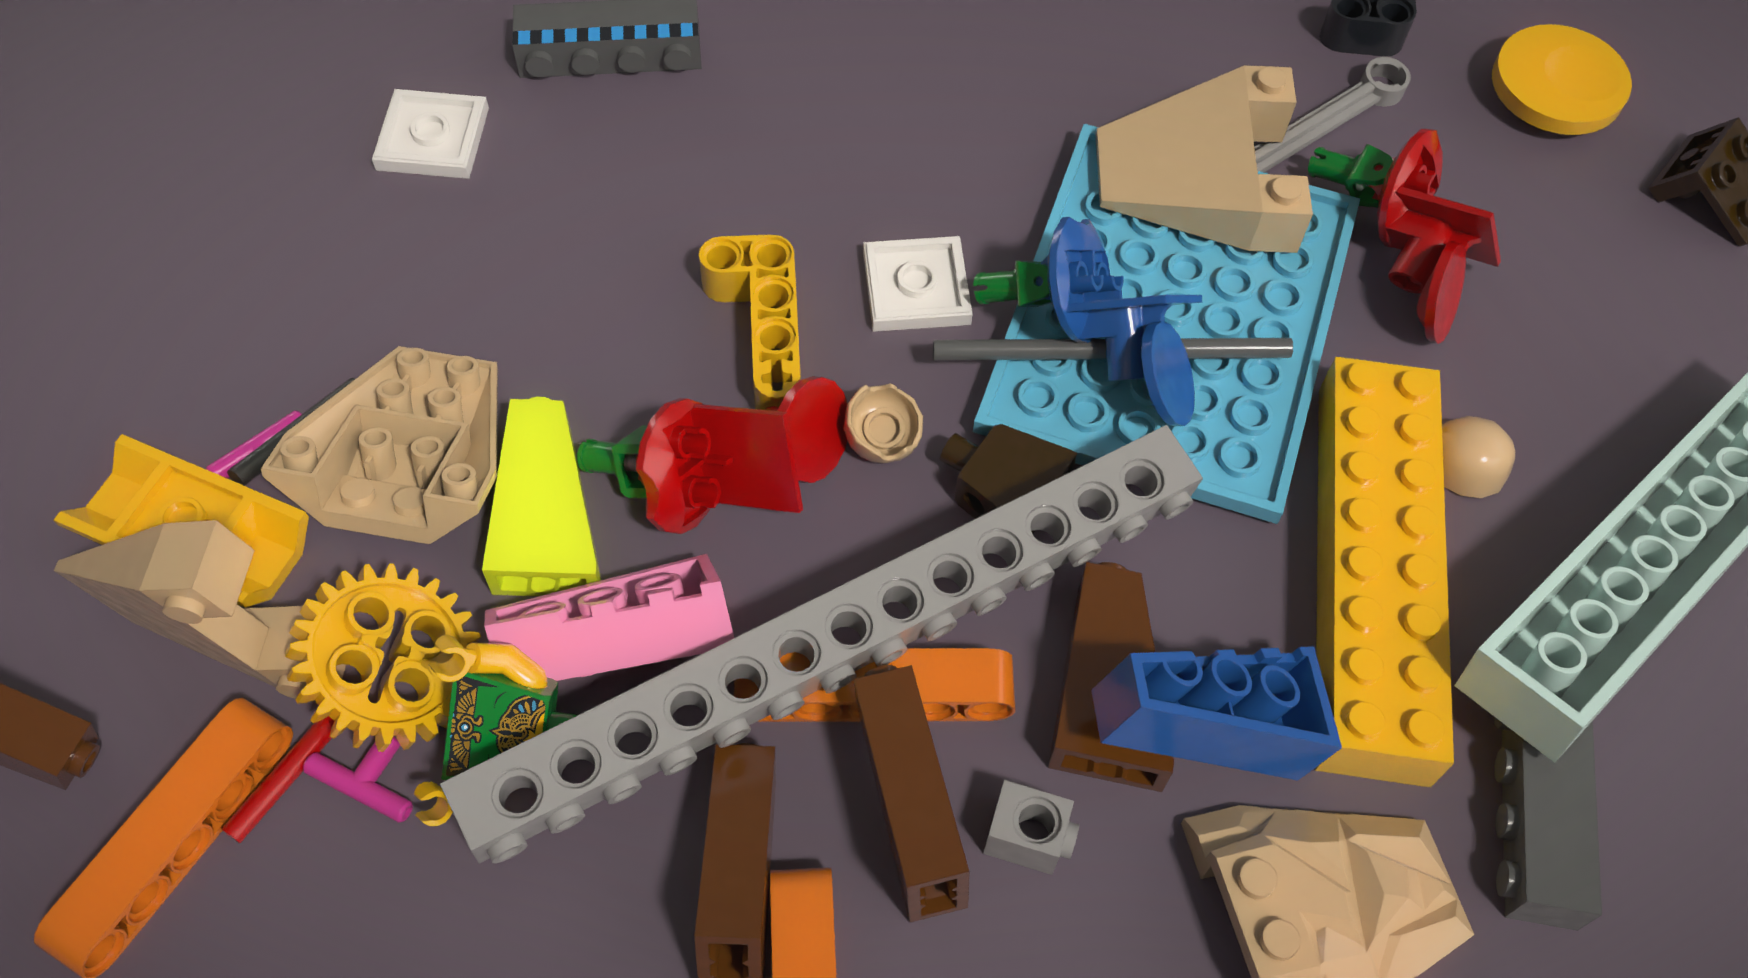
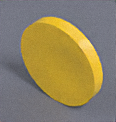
(1561, 79)

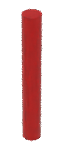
(278, 781)

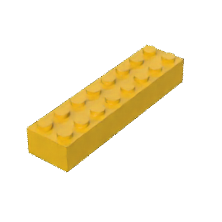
(1383, 572)

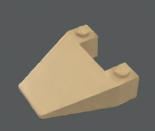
(1196, 165)
(187, 589)

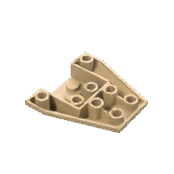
(397, 448)

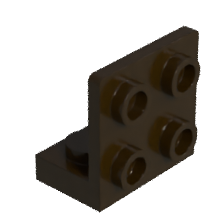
(1718, 167)

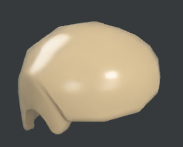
(883, 423)
(1476, 456)

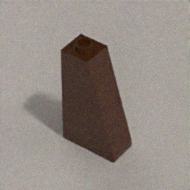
(1106, 627)
(44, 739)
(912, 793)
(736, 864)

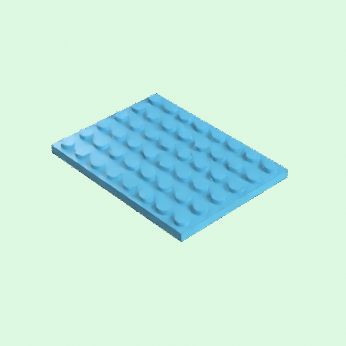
(1245, 408)

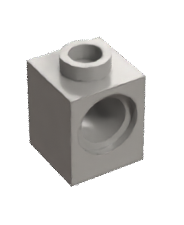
(1025, 803)

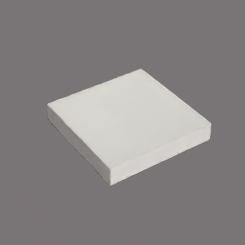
(430, 133)
(917, 283)

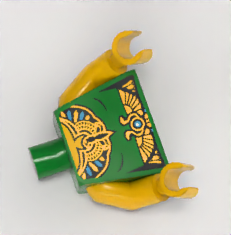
(494, 705)

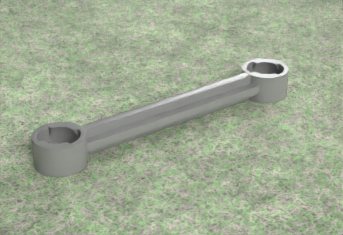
(1338, 111)

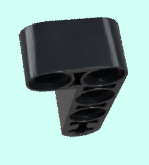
(1368, 26)

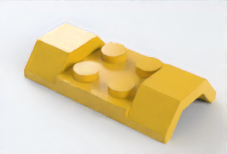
(159, 488)

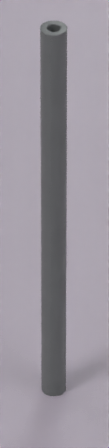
(1096, 349)

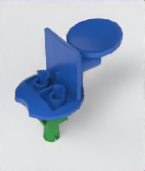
(1091, 307)

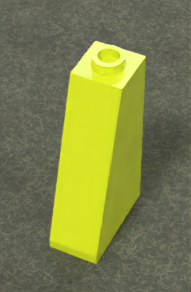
(539, 511)

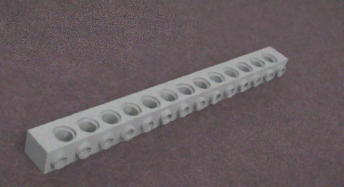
(479, 794)

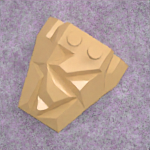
(1329, 891)

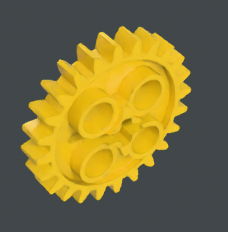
(335, 638)

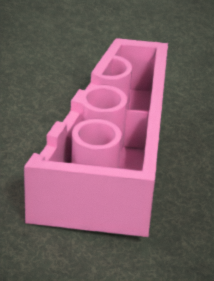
(619, 620)

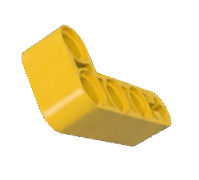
(764, 273)

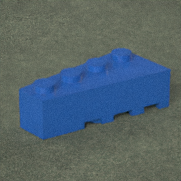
(1221, 709)

